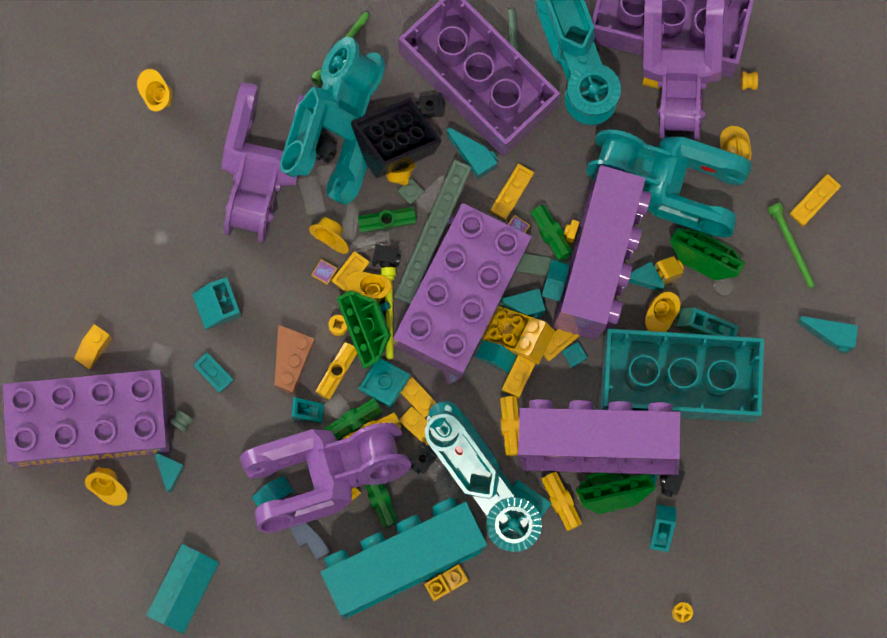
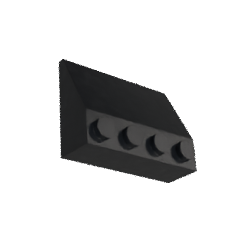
(394, 137)

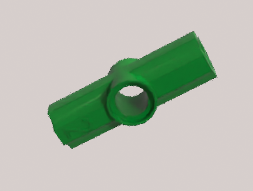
(374, 222)
(551, 232)
(354, 419)
(381, 503)

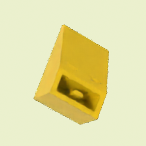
(520, 334)

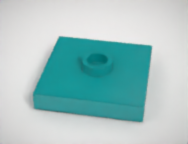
(384, 382)

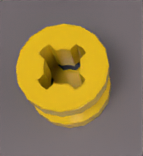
(749, 80)
(340, 328)
(684, 610)

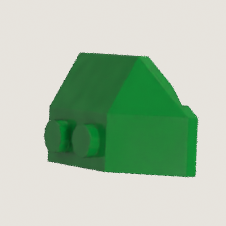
(706, 254)
(365, 326)
(613, 491)

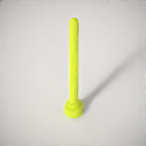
(390, 273)

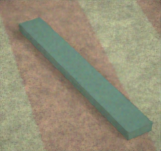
(432, 232)

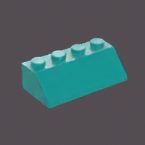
(182, 589)

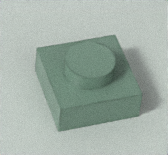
(410, 192)

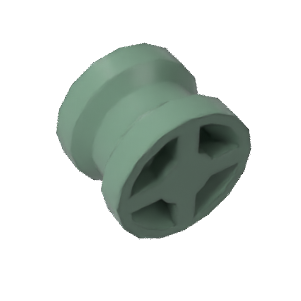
(181, 421)

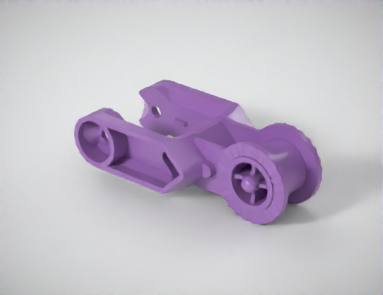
(682, 70)
(254, 170)
(334, 468)

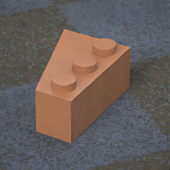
(291, 358)

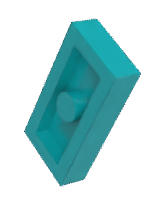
(213, 373)

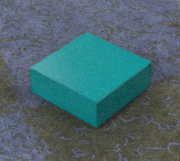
(574, 355)

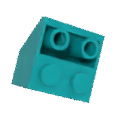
(216, 304)

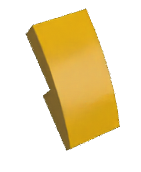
(446, 582)

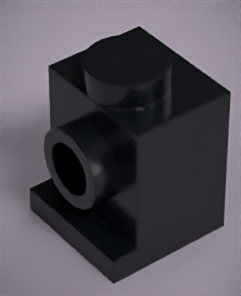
(434, 111)
(324, 150)
(386, 256)
(423, 450)
(671, 484)

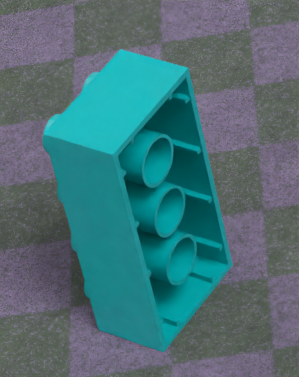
(693, 372)
(404, 559)

